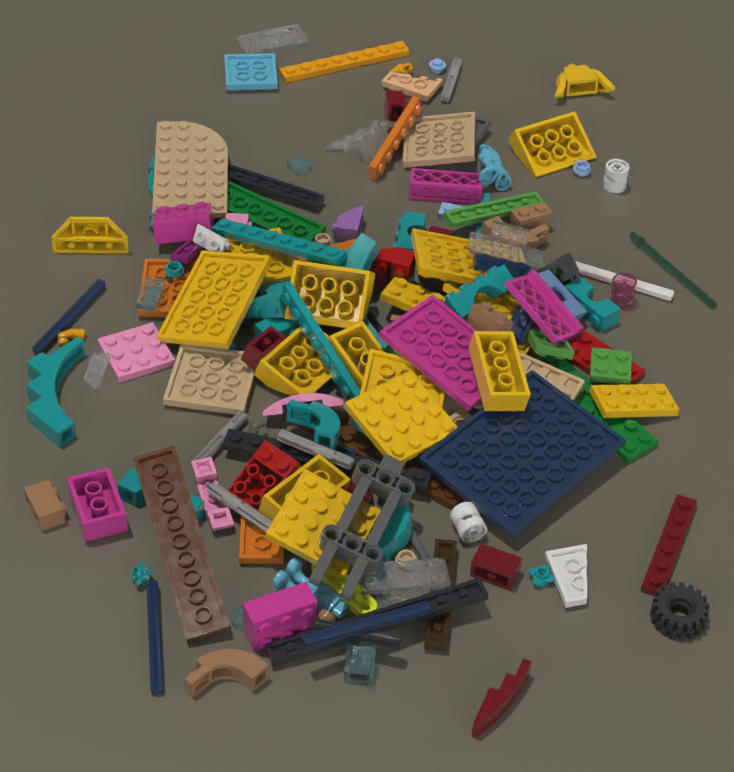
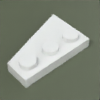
(569, 573)

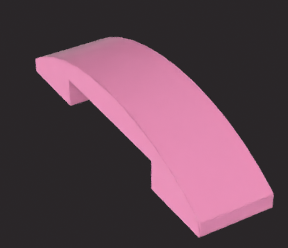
(281, 408)
(215, 511)

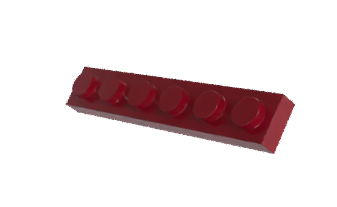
(669, 544)

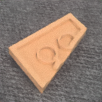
(412, 86)

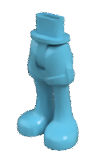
(494, 170)
(325, 596)

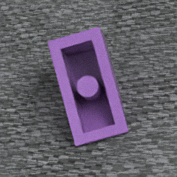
(348, 224)

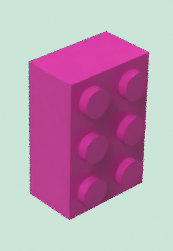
(180, 222)
(97, 504)
(279, 615)

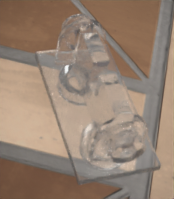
(96, 369)

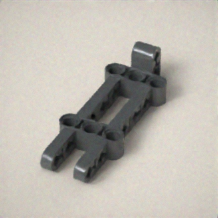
(382, 481)

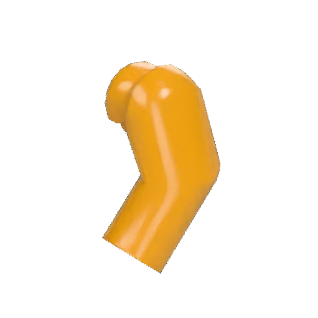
(402, 68)
(70, 334)

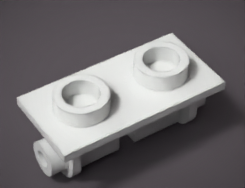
(210, 240)

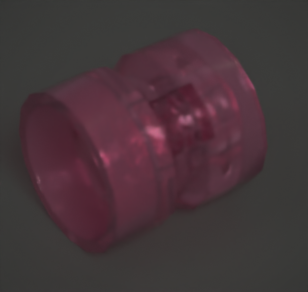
(623, 290)

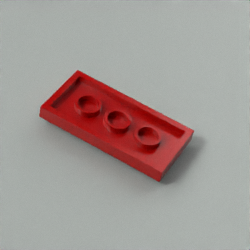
(582, 346)

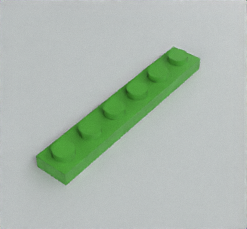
(484, 211)

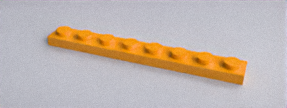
(343, 62)

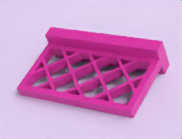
(439, 191)
(552, 308)

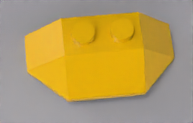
(89, 236)

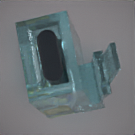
(360, 663)

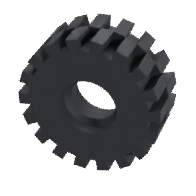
(683, 599)

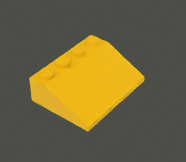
(552, 144)
(332, 293)
(293, 366)

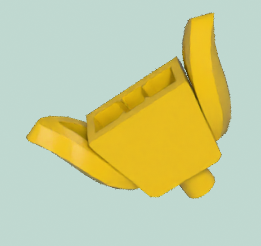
(581, 81)

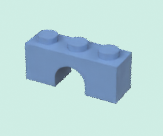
(563, 294)

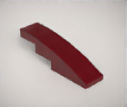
(499, 701)

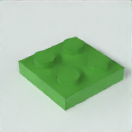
(543, 346)
(610, 366)

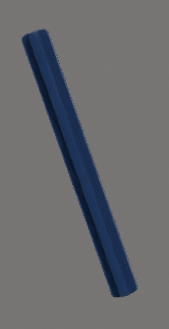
(69, 316)
(366, 624)
(154, 637)

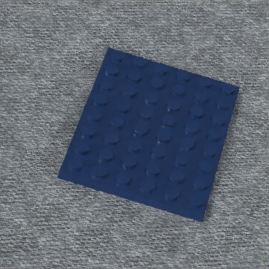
(522, 460)

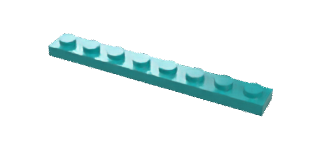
(280, 242)
(319, 342)

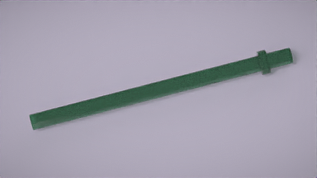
(641, 242)

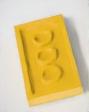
(634, 400)

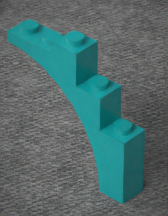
(360, 257)
(42, 390)

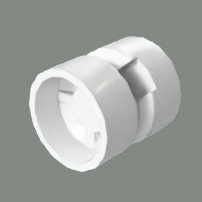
(616, 175)
(468, 522)

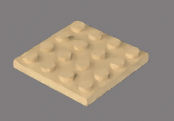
(440, 140)
(209, 380)

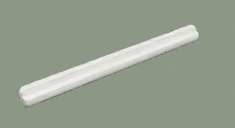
(642, 287)

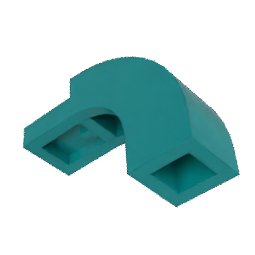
(319, 418)
(396, 532)

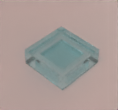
(299, 165)

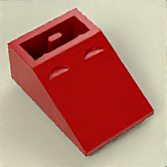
(391, 264)
(263, 473)

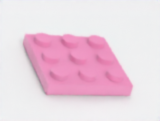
(136, 352)

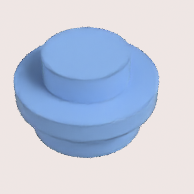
(437, 66)
(582, 168)

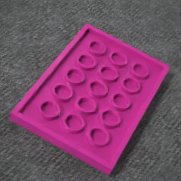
(437, 345)

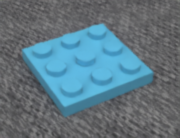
(250, 71)

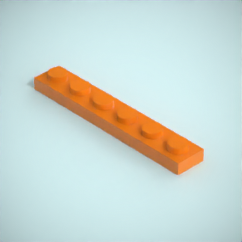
(393, 139)

